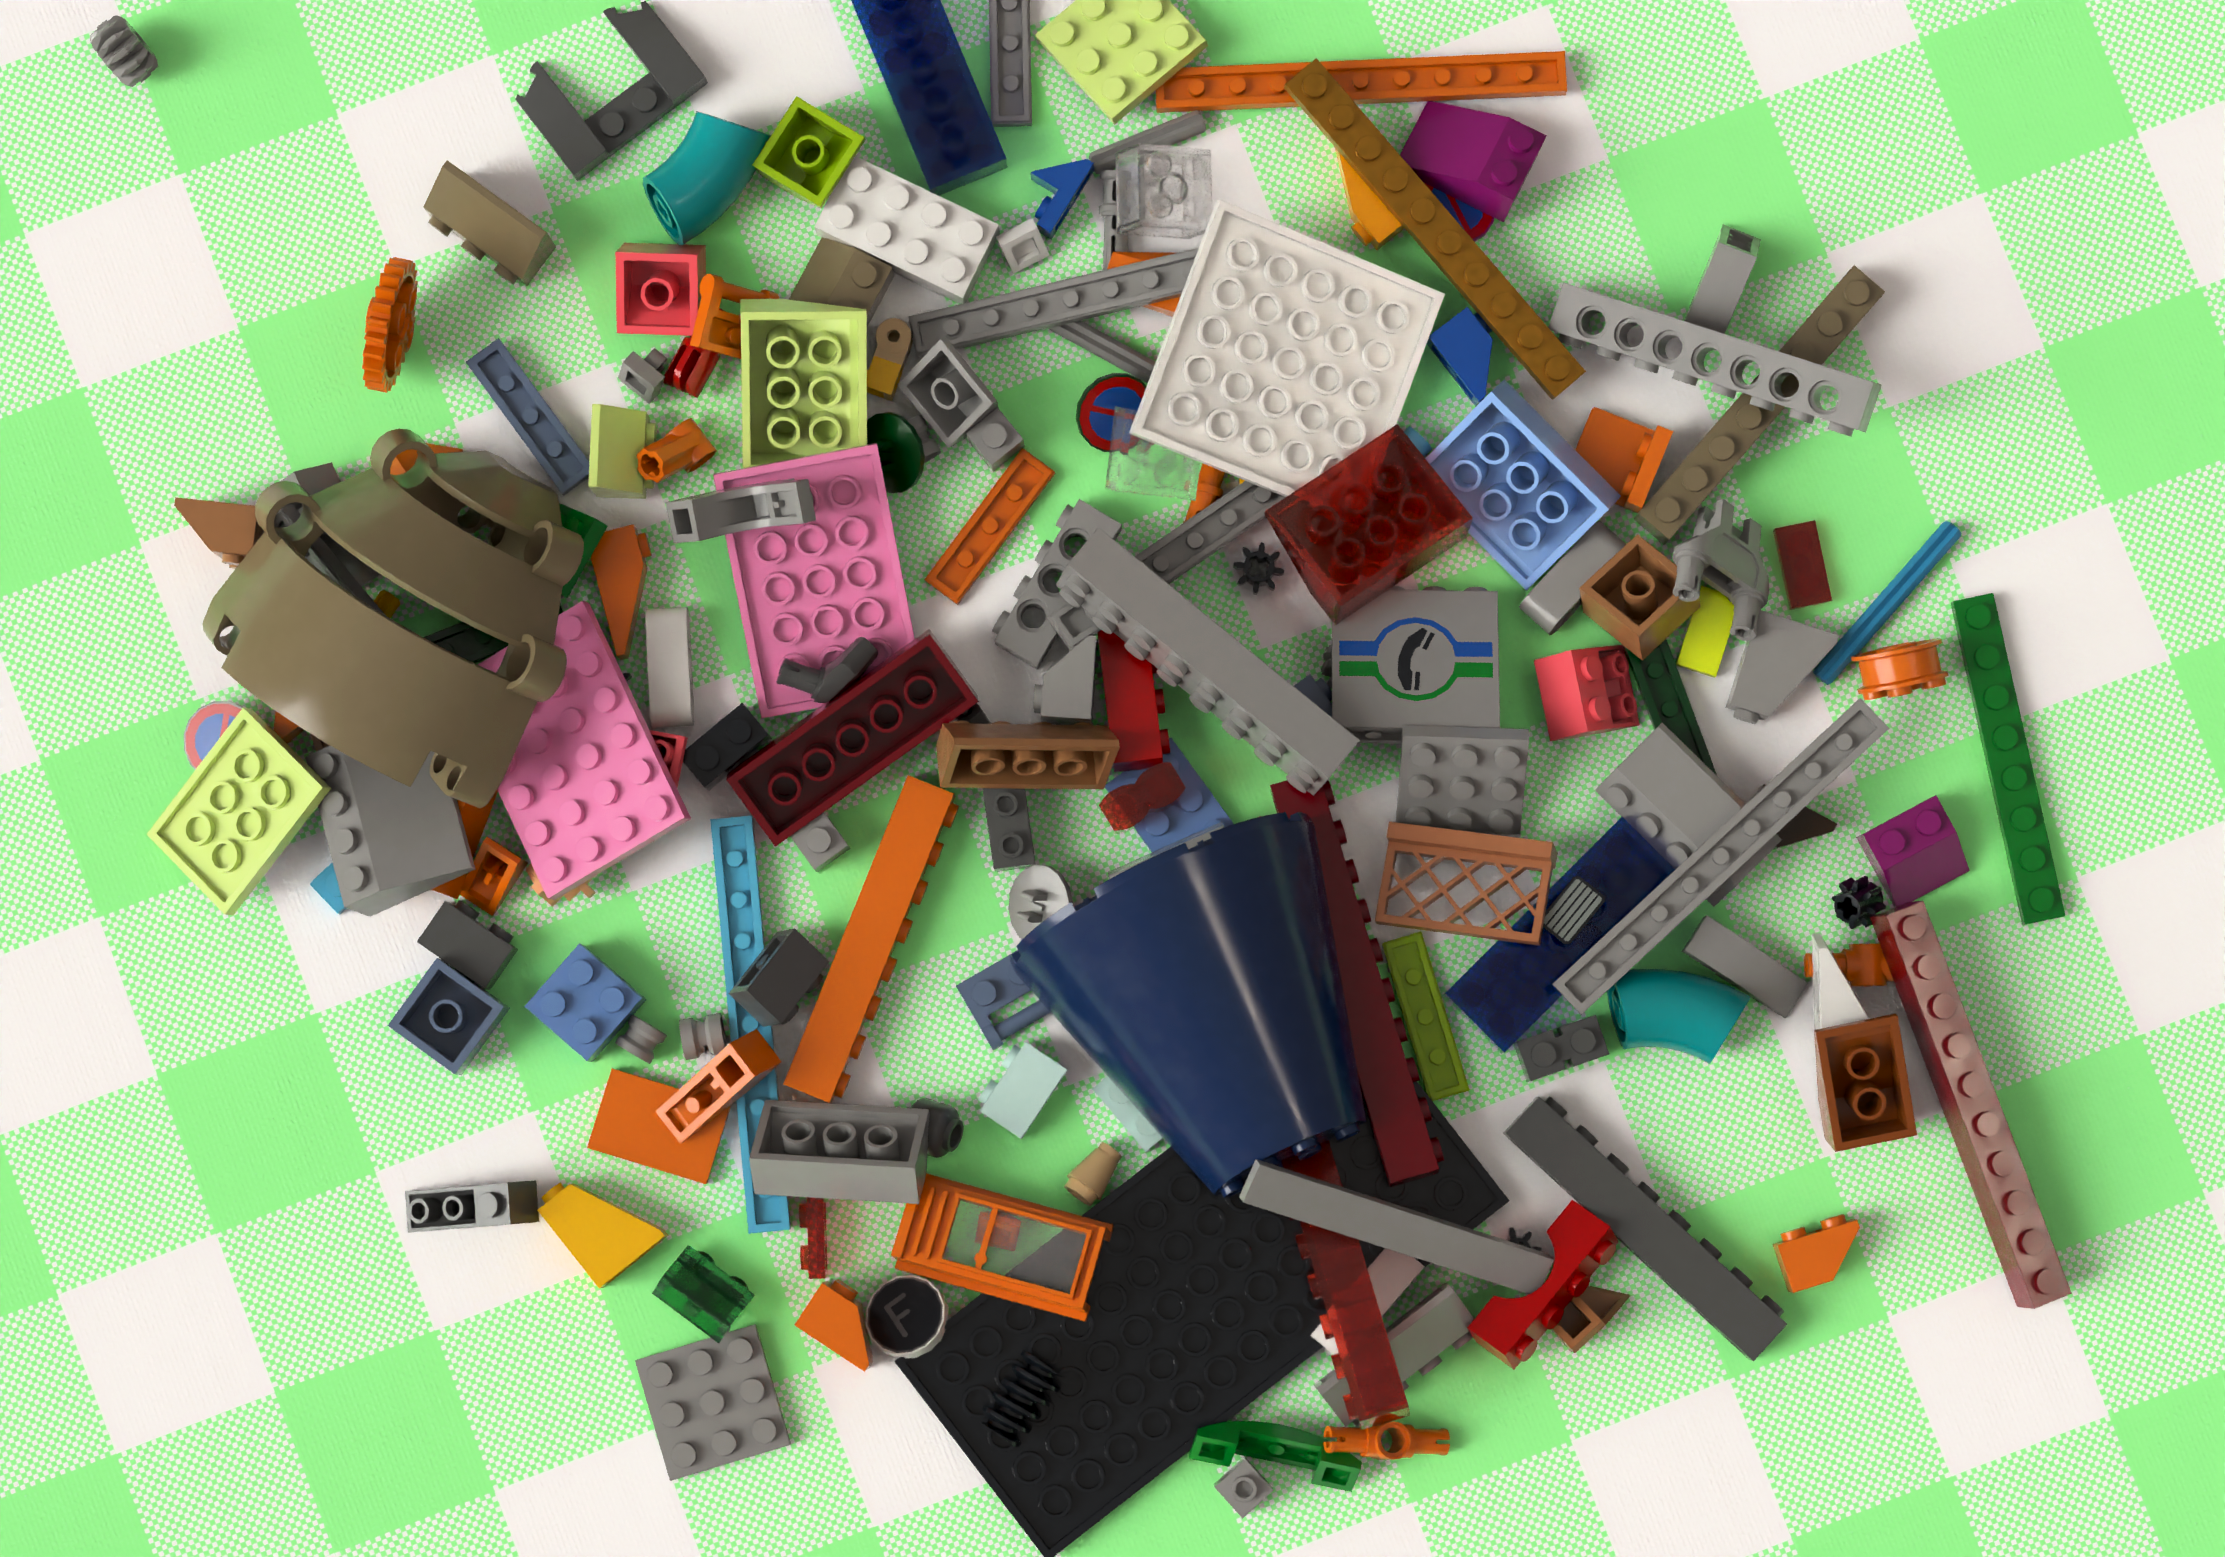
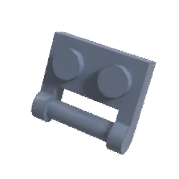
(993, 990)

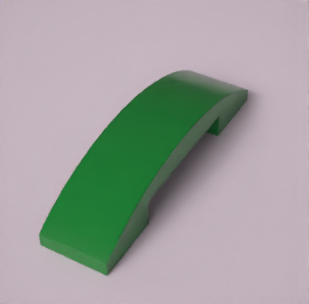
(1277, 1444)

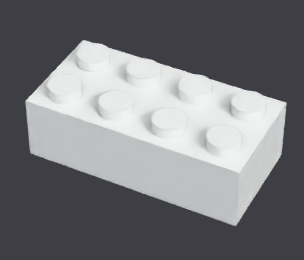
(909, 229)

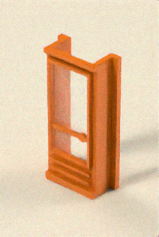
(1001, 1246)

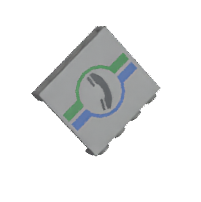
(1417, 662)

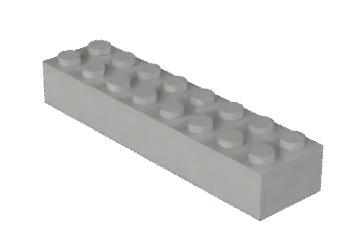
(1205, 662)

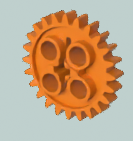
(390, 324)

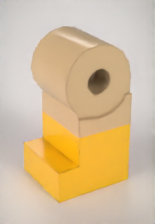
(889, 359)

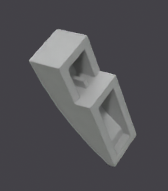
(1744, 966)

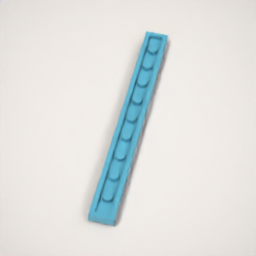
(741, 944)

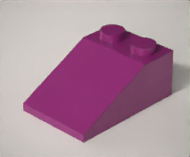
(1472, 155)

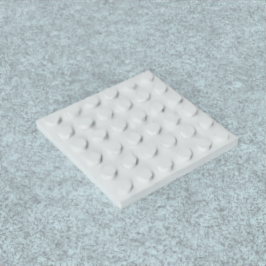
(1282, 354)

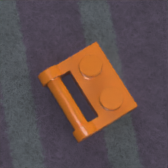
(718, 329)

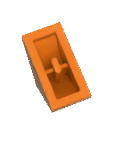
(493, 876)

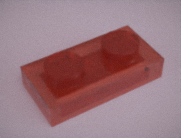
(1802, 565)
(814, 1255)

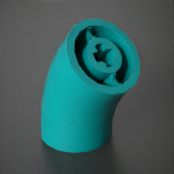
(703, 175)
(1674, 1011)

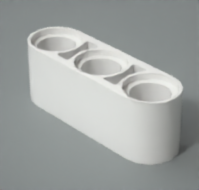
(669, 667)

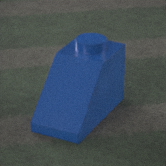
(1465, 352)

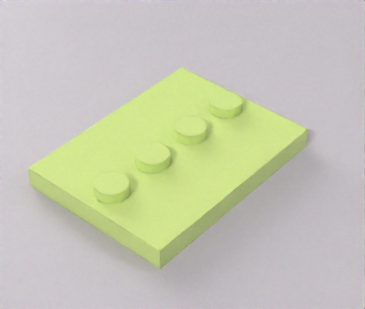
(238, 811)

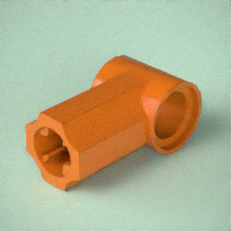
(680, 449)

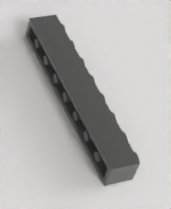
(1645, 1228)

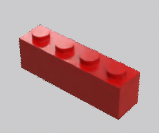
(1132, 706)

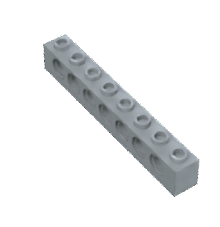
(1855, 395)

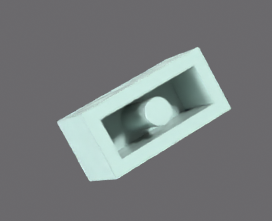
(1022, 1089)

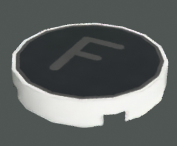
(906, 1316)

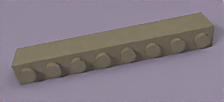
(1745, 422)

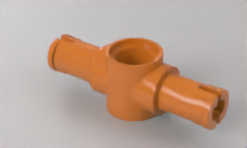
(1861, 964)
(1405, 1441)

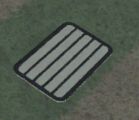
(1572, 909)

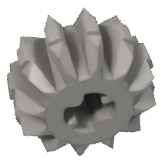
(123, 51)

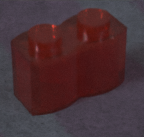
(1152, 792)

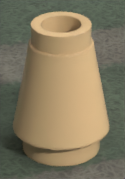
(1093, 1174)

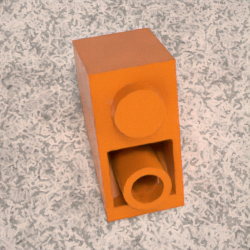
(1816, 1255)

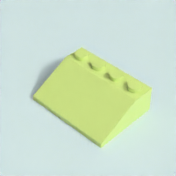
(801, 379)

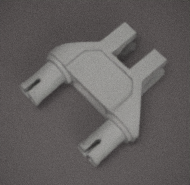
(1727, 562)

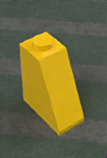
(598, 1231)

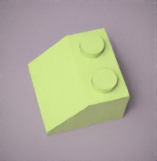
(614, 443)

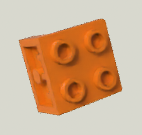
(1623, 454)

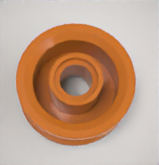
(1900, 669)

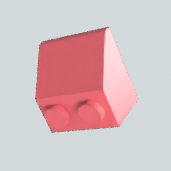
(658, 288)

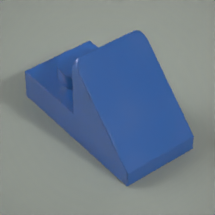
(1066, 183)

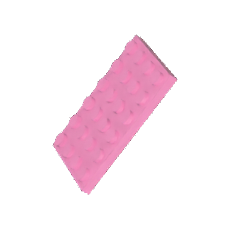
(822, 581)
(587, 768)

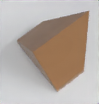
(1587, 1316)

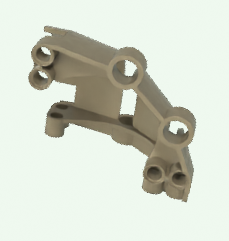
(365, 677)

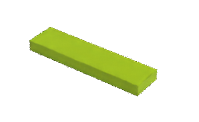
(1425, 1016)

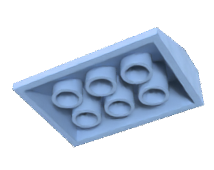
(1520, 484)

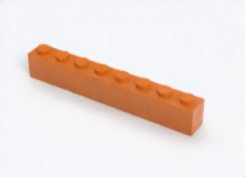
(870, 939)

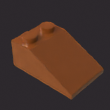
(1863, 1083)

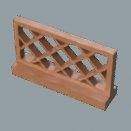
(1472, 848)

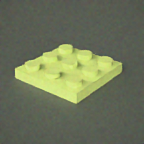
(1121, 49)

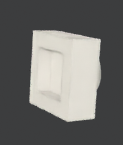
(1022, 246)

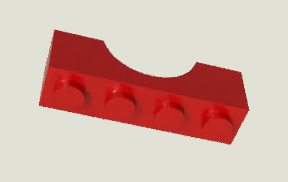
(1514, 1325)

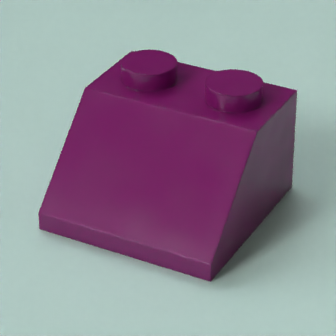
(1915, 852)

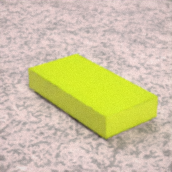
(1707, 633)

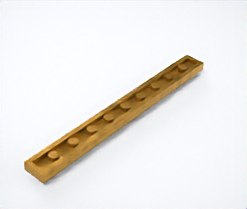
(1434, 229)

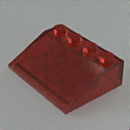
(1368, 523)

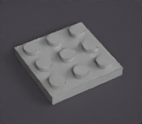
(1463, 778)
(712, 1402)

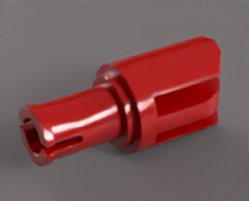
(690, 368)

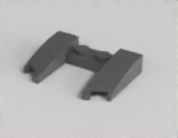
(588, 143)

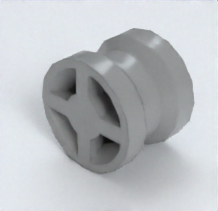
(641, 1039)

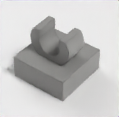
(644, 375)

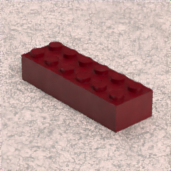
(852, 737)

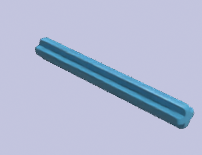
(1887, 602)

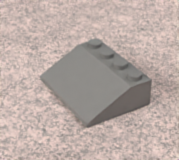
(386, 835)

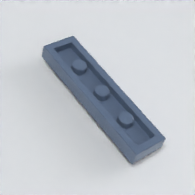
(530, 416)

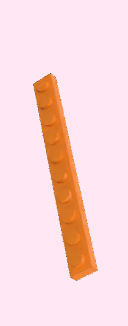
(1370, 81)

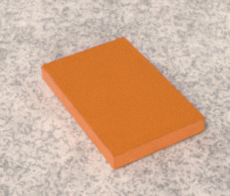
(635, 1132)

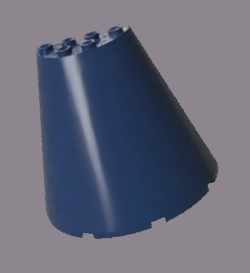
(1212, 997)

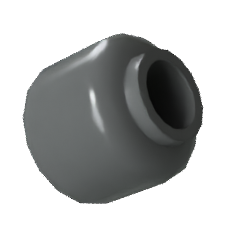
(944, 1127)

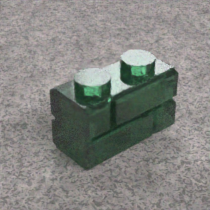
(704, 1293)

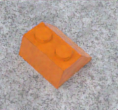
(838, 1323)

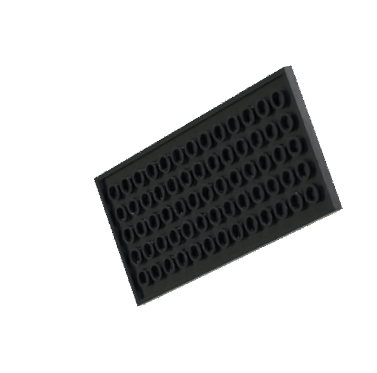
(1184, 1329)

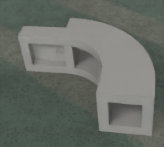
(740, 509)

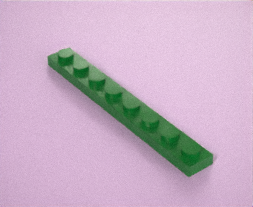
(2007, 759)

